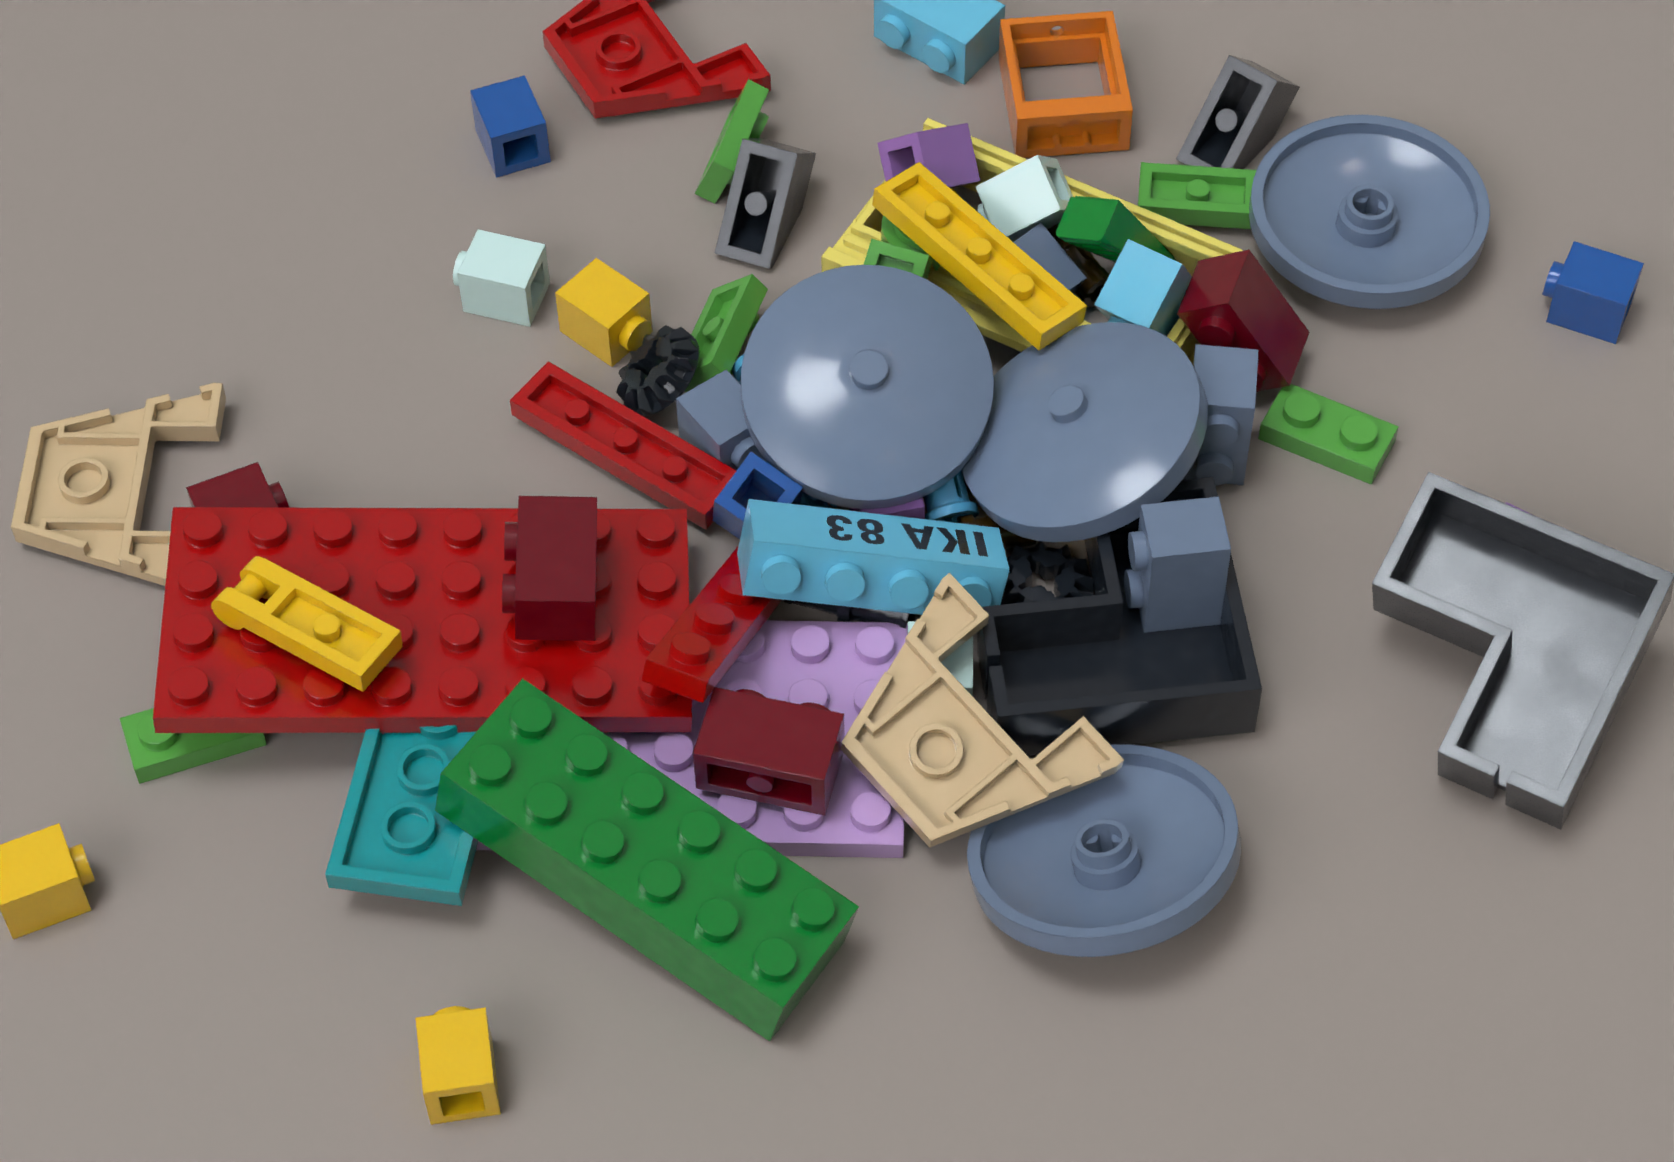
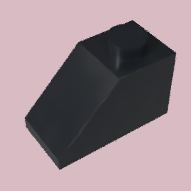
(1238, 116)
(764, 200)

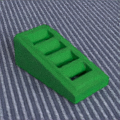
(1104, 227)

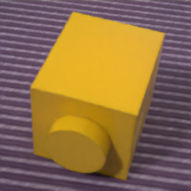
(604, 312)
(42, 881)
(457, 1064)

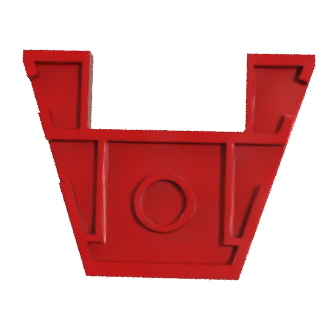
(630, 63)

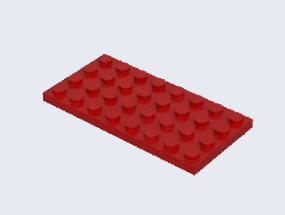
(441, 586)

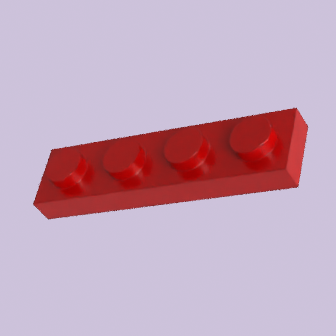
(622, 442)
(708, 636)

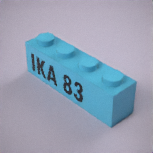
(864, 557)

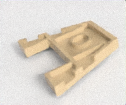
(90, 481)
(941, 751)

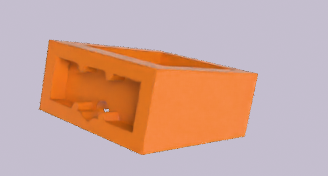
(1065, 124)

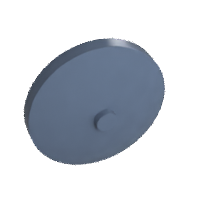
(1369, 211)
(867, 386)
(1088, 432)
(1111, 859)

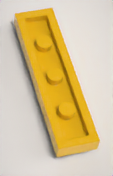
(979, 256)

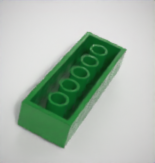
(645, 858)

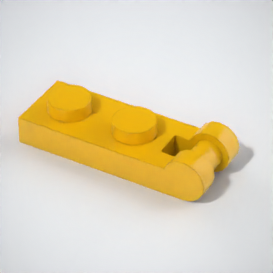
(308, 623)

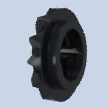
(659, 370)
(1070, 574)

